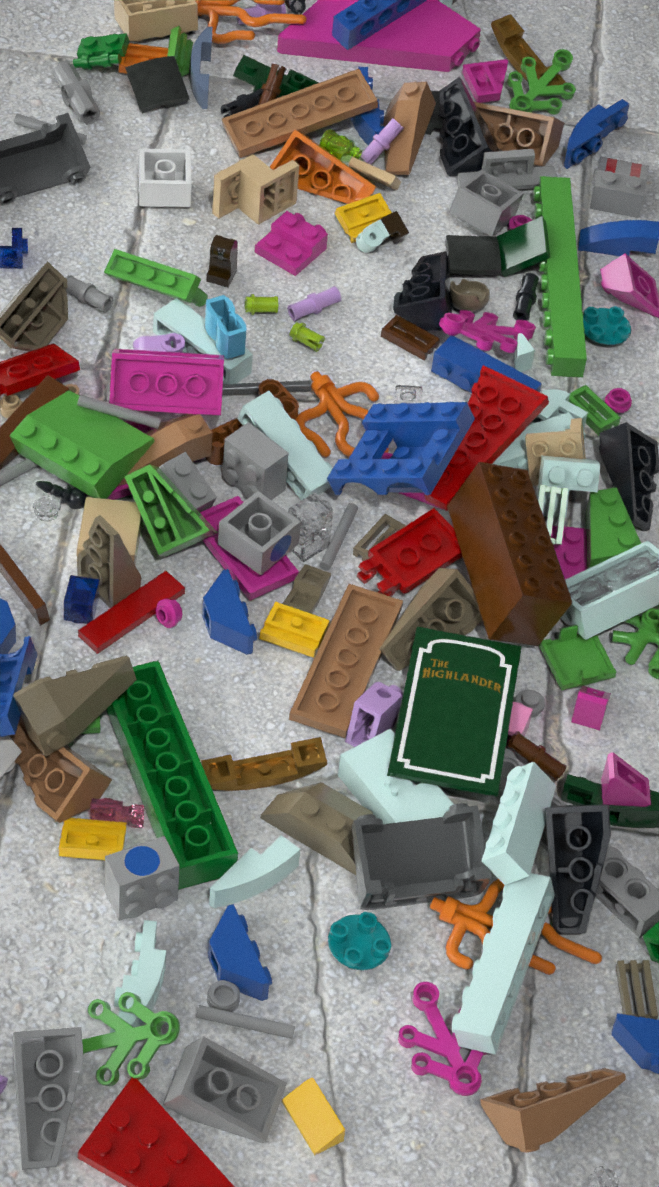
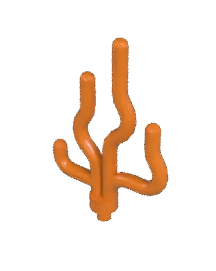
(217, 8)
(333, 401)
(476, 920)

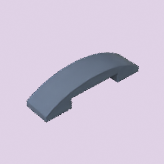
(201, 52)

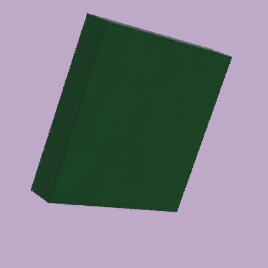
(523, 246)

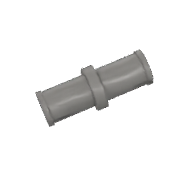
(88, 293)

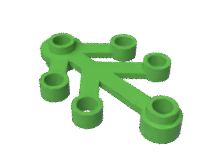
(540, 87)
(127, 1036)

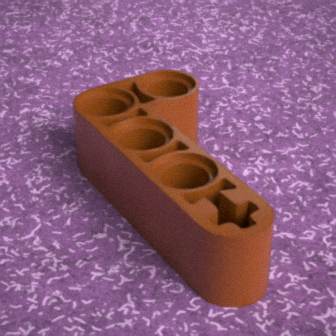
(221, 432)

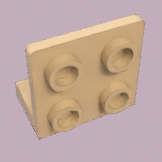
(557, 444)

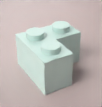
(567, 473)

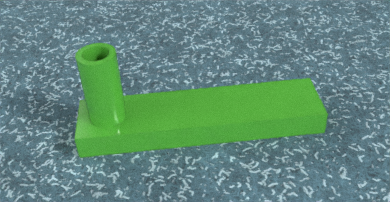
(156, 277)

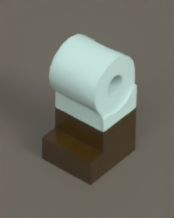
(380, 231)

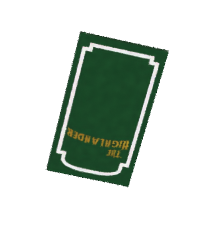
(455, 712)

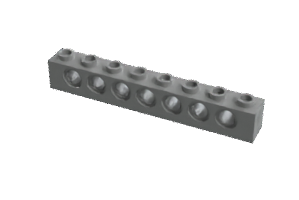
(615, 893)

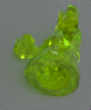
(339, 145)

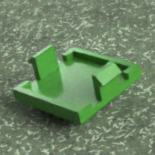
(576, 660)

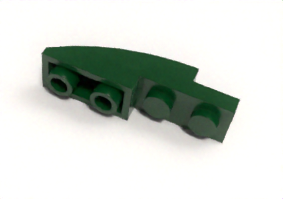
(257, 73)
(582, 791)

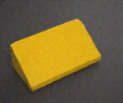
(314, 1117)

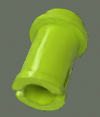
(261, 304)
(301, 333)

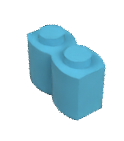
(225, 327)

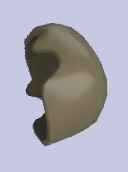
(469, 295)

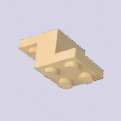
(255, 189)

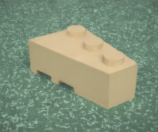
(155, 17)

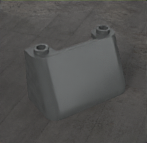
(41, 160)
(419, 859)

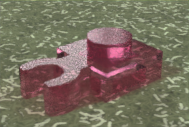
(113, 810)

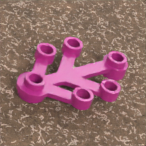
(485, 329)
(444, 1045)

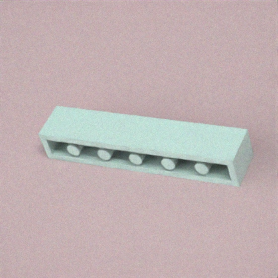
(503, 963)

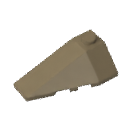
(65, 706)

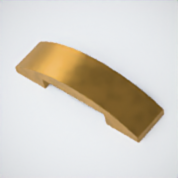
(510, 39)
(267, 769)

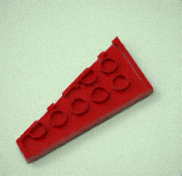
(501, 414)
(146, 1146)

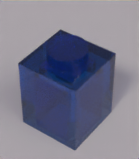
(81, 599)

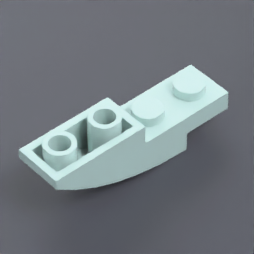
(146, 974)

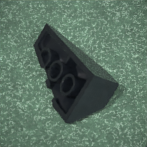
(462, 131)
(426, 294)
(631, 464)
(577, 853)

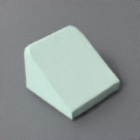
(523, 354)

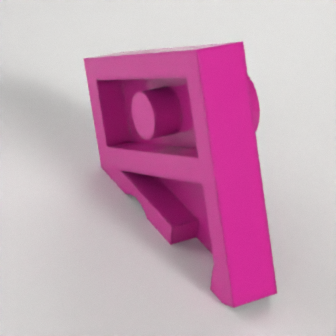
(486, 79)

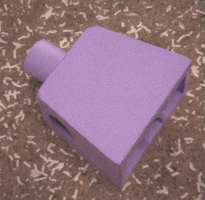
(376, 704)

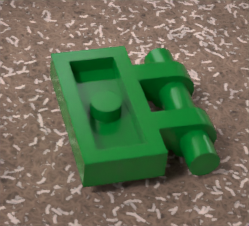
(101, 51)

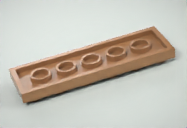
(301, 111)
(345, 660)

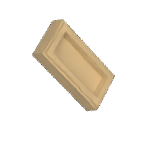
(374, 173)

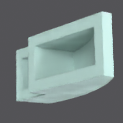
(255, 873)

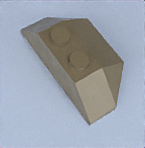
(36, 311)
(319, 820)

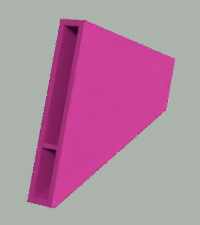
(423, 38)

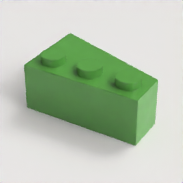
(166, 511)
(608, 527)

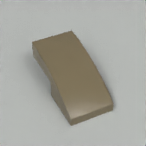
(308, 589)

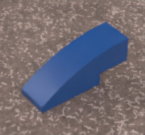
(620, 237)

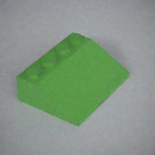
(80, 444)

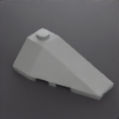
(45, 1086)

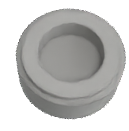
(223, 996)

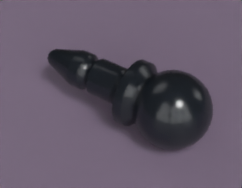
(72, 496)

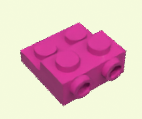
(292, 243)

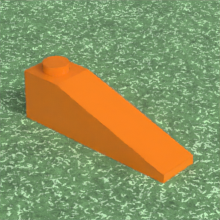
(322, 171)

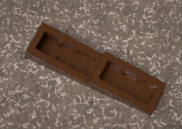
(43, 393)

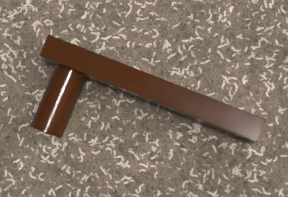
(23, 588)

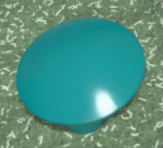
(606, 325)
(359, 941)

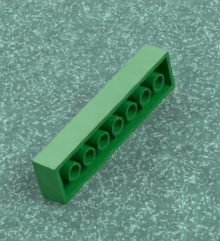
(171, 777)

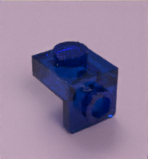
(12, 256)

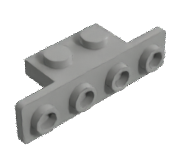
(512, 168)

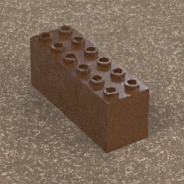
(509, 554)

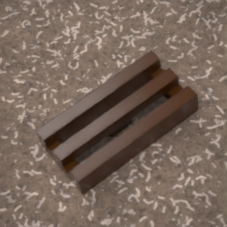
(408, 340)

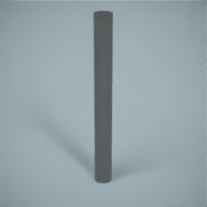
(252, 388)

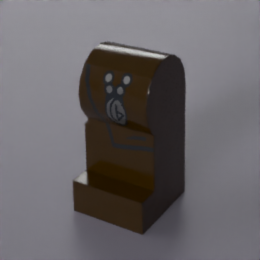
(222, 261)

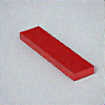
(130, 612)

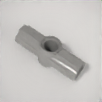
(76, 92)

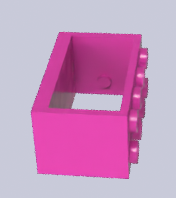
(167, 381)

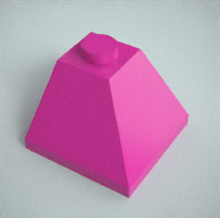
(631, 285)

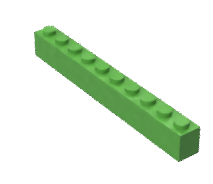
(561, 280)

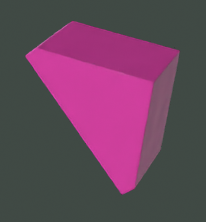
(590, 707)
(624, 784)

